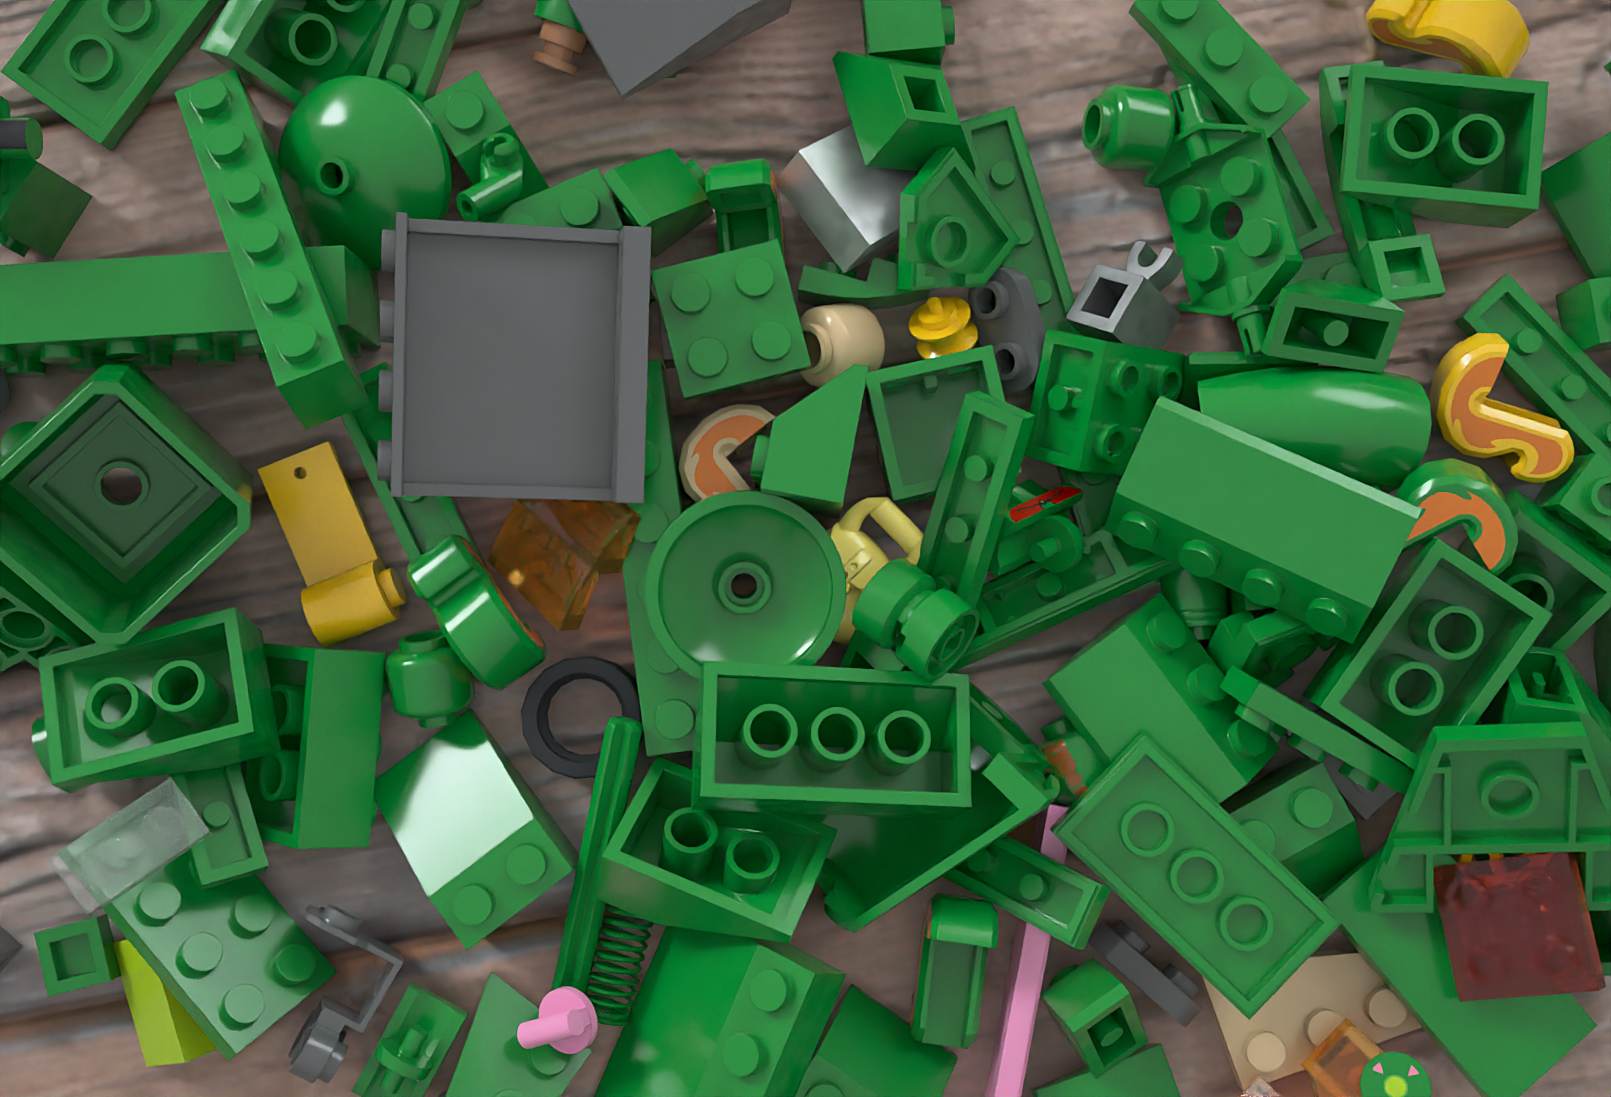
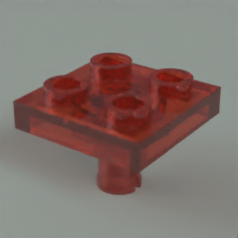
(1518, 926)

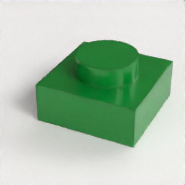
(77, 955)

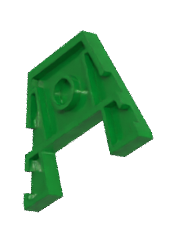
(1497, 794)

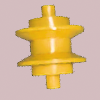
(943, 327)

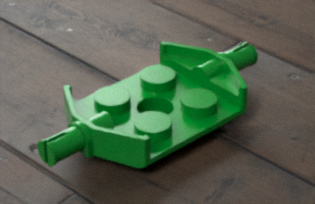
(1199, 182)

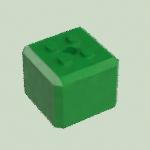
(107, 557)

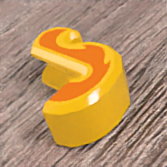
(1478, 34)
(1482, 427)

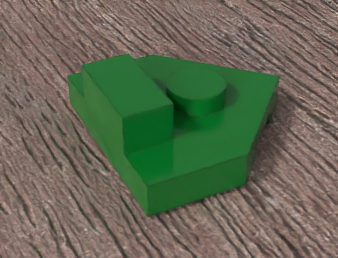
(950, 227)
(1265, 645)

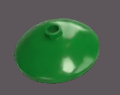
(387, 157)
(795, 595)

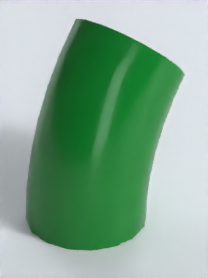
(1333, 415)

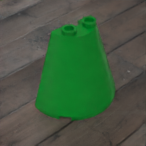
(890, 859)

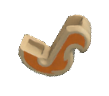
(714, 443)

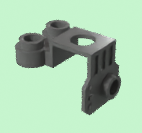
(320, 1043)

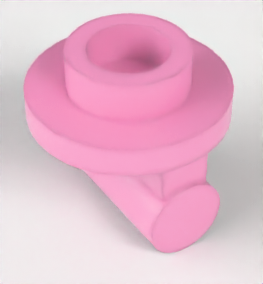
(564, 1022)

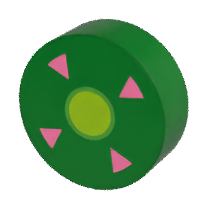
(1394, 1076)

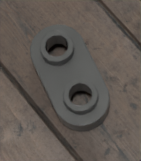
(1010, 326)
(1166, 988)

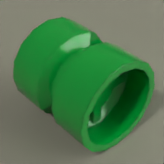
(906, 613)

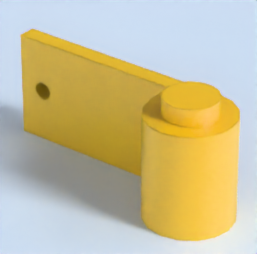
(333, 547)

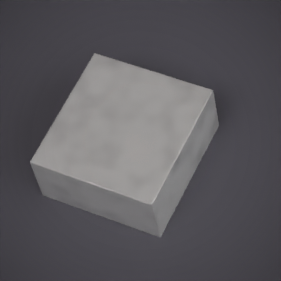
(842, 200)

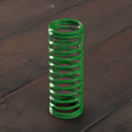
(617, 1011)

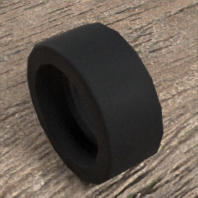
(538, 700)

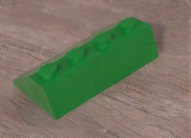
(722, 1019)

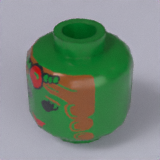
(1069, 759)

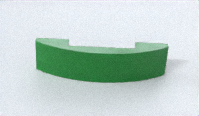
(1380, 238)

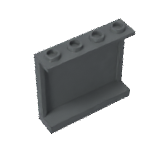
(515, 360)

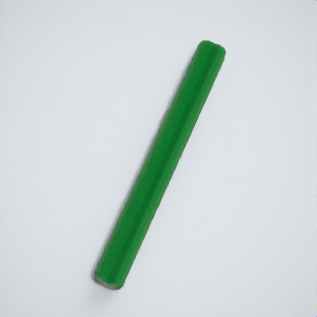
(604, 815)

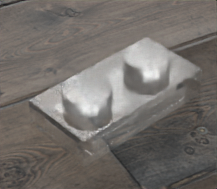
(129, 847)

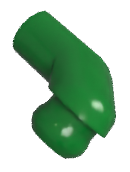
(499, 179)

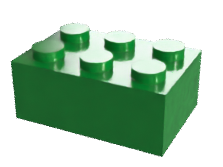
(1427, 652)

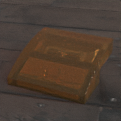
(559, 550)

